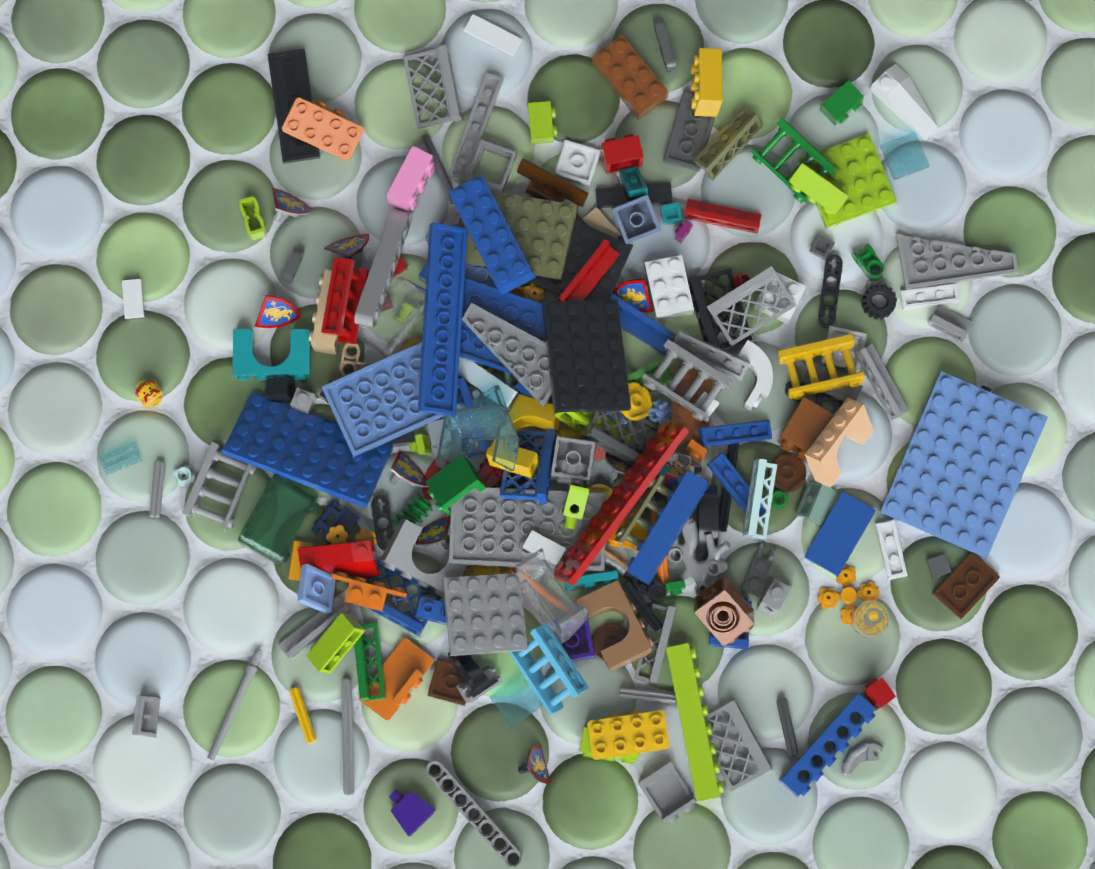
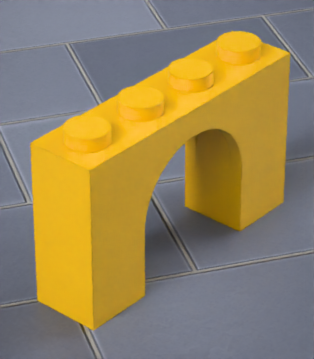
(525, 413)

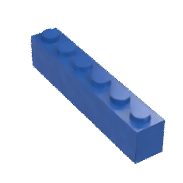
(668, 527)

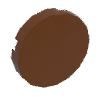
(789, 473)
(608, 636)

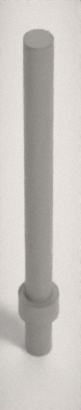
(250, 671)

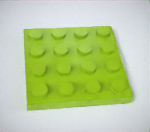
(859, 176)

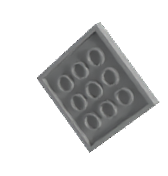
(484, 614)

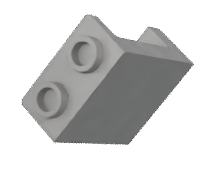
(667, 793)

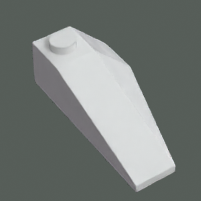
(902, 97)

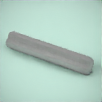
(157, 489)
(649, 695)

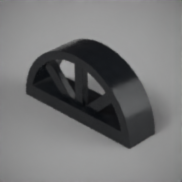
(707, 520)

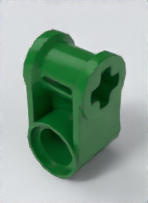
(866, 259)

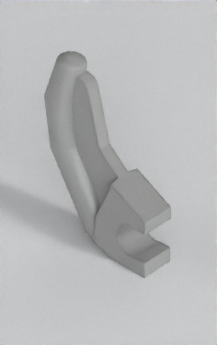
(860, 754)

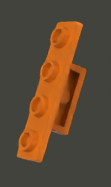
(366, 594)

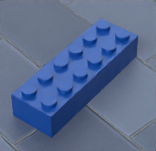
(491, 234)

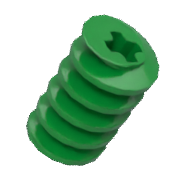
(415, 510)

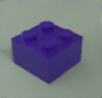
(580, 645)

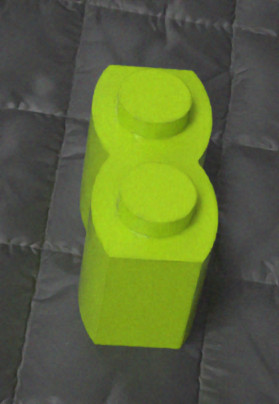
(252, 216)

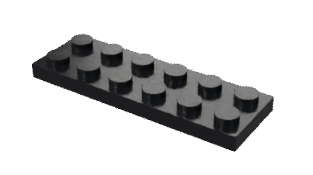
(290, 81)

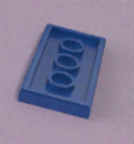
(840, 534)

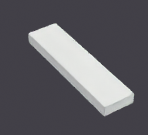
(483, 379)

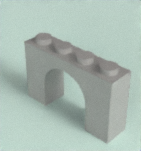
(399, 556)

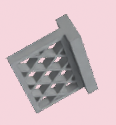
(449, 87)
(743, 291)
(750, 742)

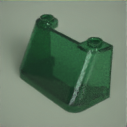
(277, 520)

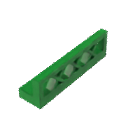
(362, 667)

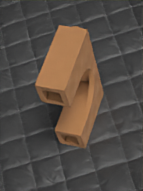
(635, 643)

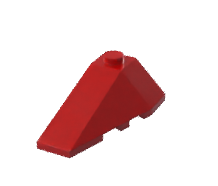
(348, 557)

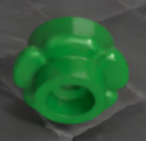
(783, 499)

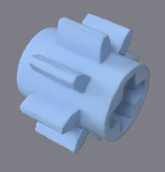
(660, 412)

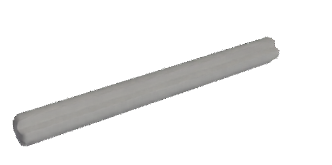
(347, 737)

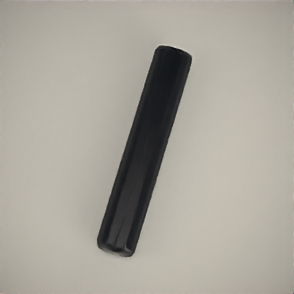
(642, 606)

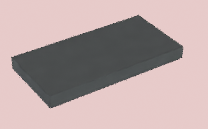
(688, 135)

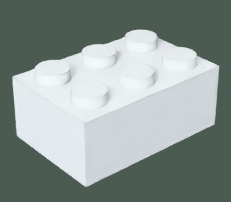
(668, 288)

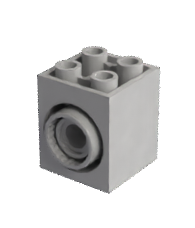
(573, 461)

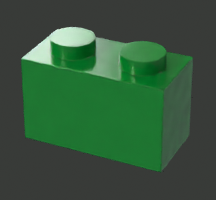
(842, 103)

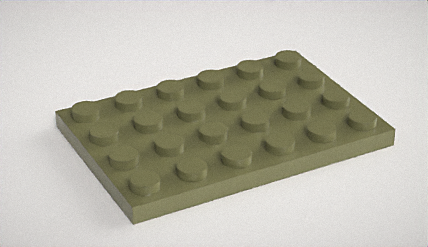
(540, 229)

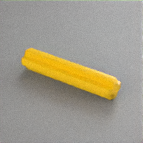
(302, 715)

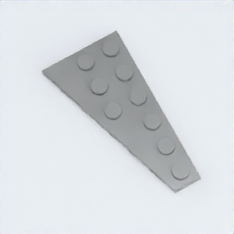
(940, 262)
(515, 349)

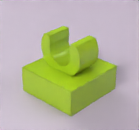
(421, 445)

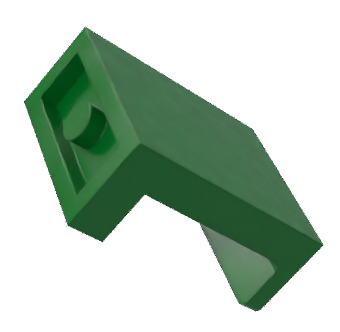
(454, 483)

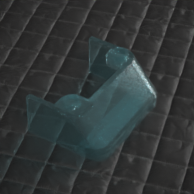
(474, 425)

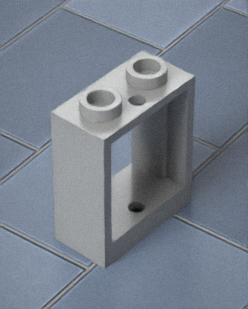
(490, 146)

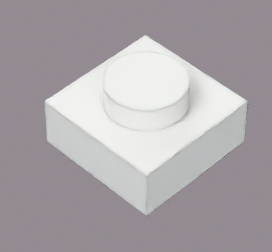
(711, 408)

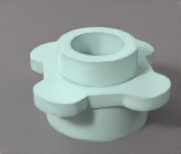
(183, 480)

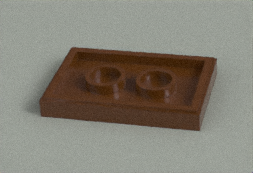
(966, 585)

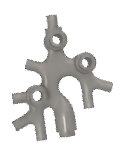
(698, 570)

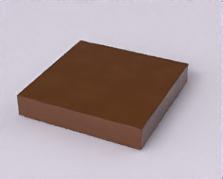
(444, 683)

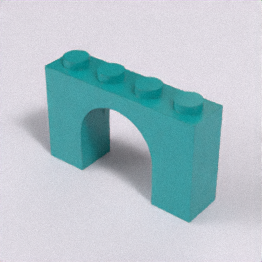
(295, 366)

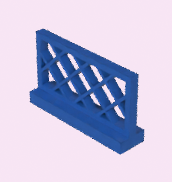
(544, 471)
(395, 615)

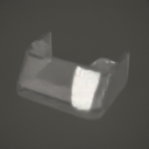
(548, 596)

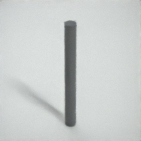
(438, 165)

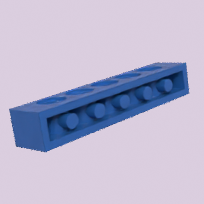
(857, 705)

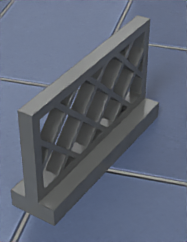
(613, 445)

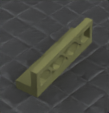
(727, 140)

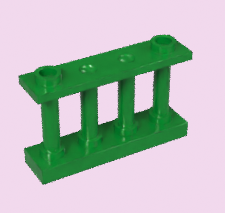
(798, 143)

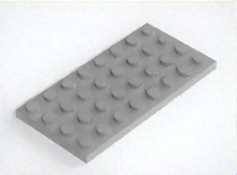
(494, 529)

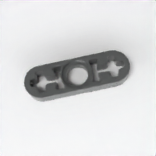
(664, 44)

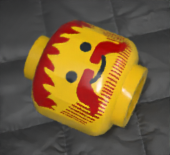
(149, 393)

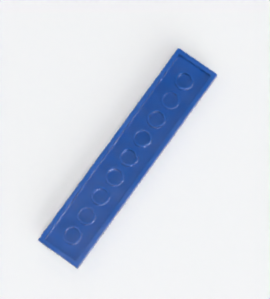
(442, 319)

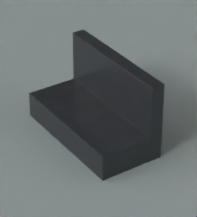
(468, 670)

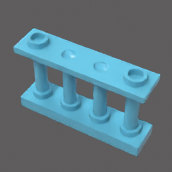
(561, 663)

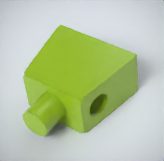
(577, 496)

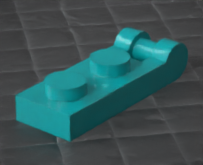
(590, 581)

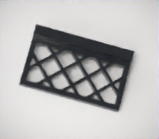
(702, 313)

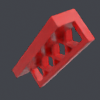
(722, 216)
(590, 273)

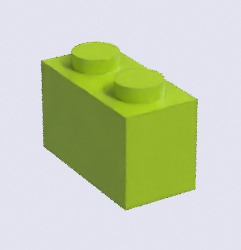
(541, 123)

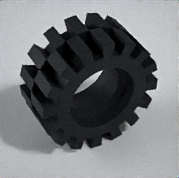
(882, 290)

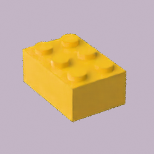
(707, 82)

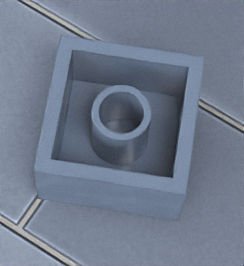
(636, 219)

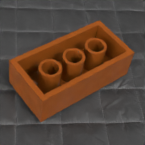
(630, 77)
(681, 415)

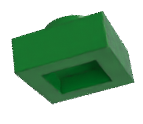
(675, 588)

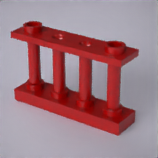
(343, 299)

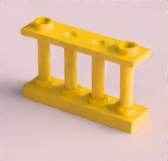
(824, 348)

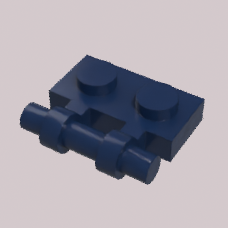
(344, 517)

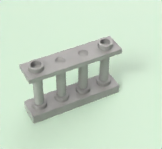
(704, 372)
(200, 490)

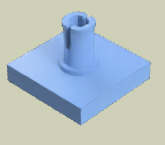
(316, 589)

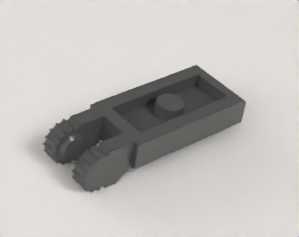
(758, 572)

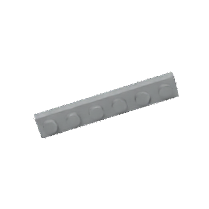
(475, 126)

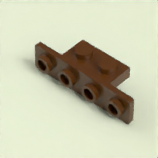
(549, 186)

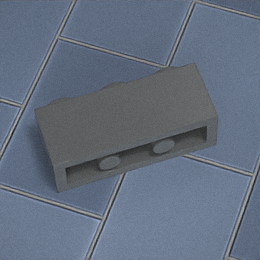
(838, 394)

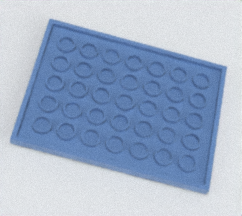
(963, 464)

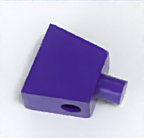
(410, 811)

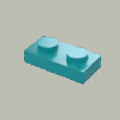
(633, 181)

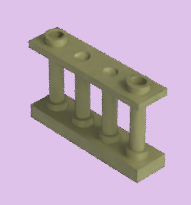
(624, 531)

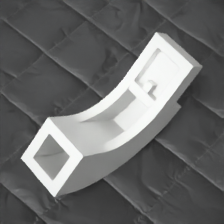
(763, 372)

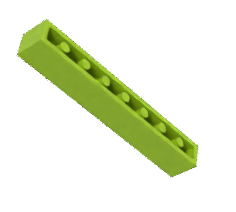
(694, 722)

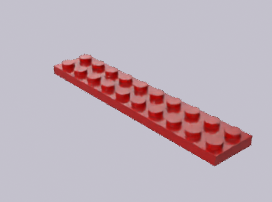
(619, 503)

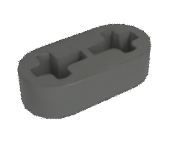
(292, 265)

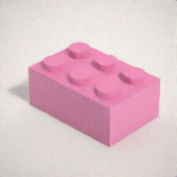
(411, 180)

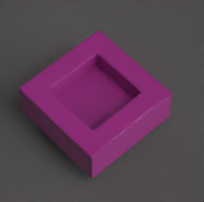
(682, 231)

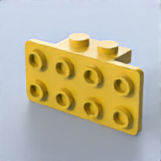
(628, 734)

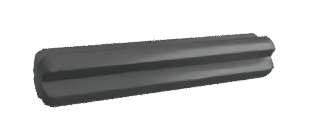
(787, 726)

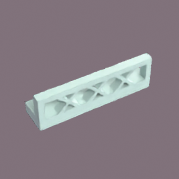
(754, 499)

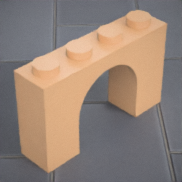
(822, 455)

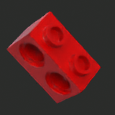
(878, 693)

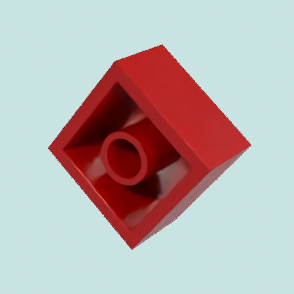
(622, 153)

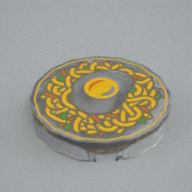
(870, 619)

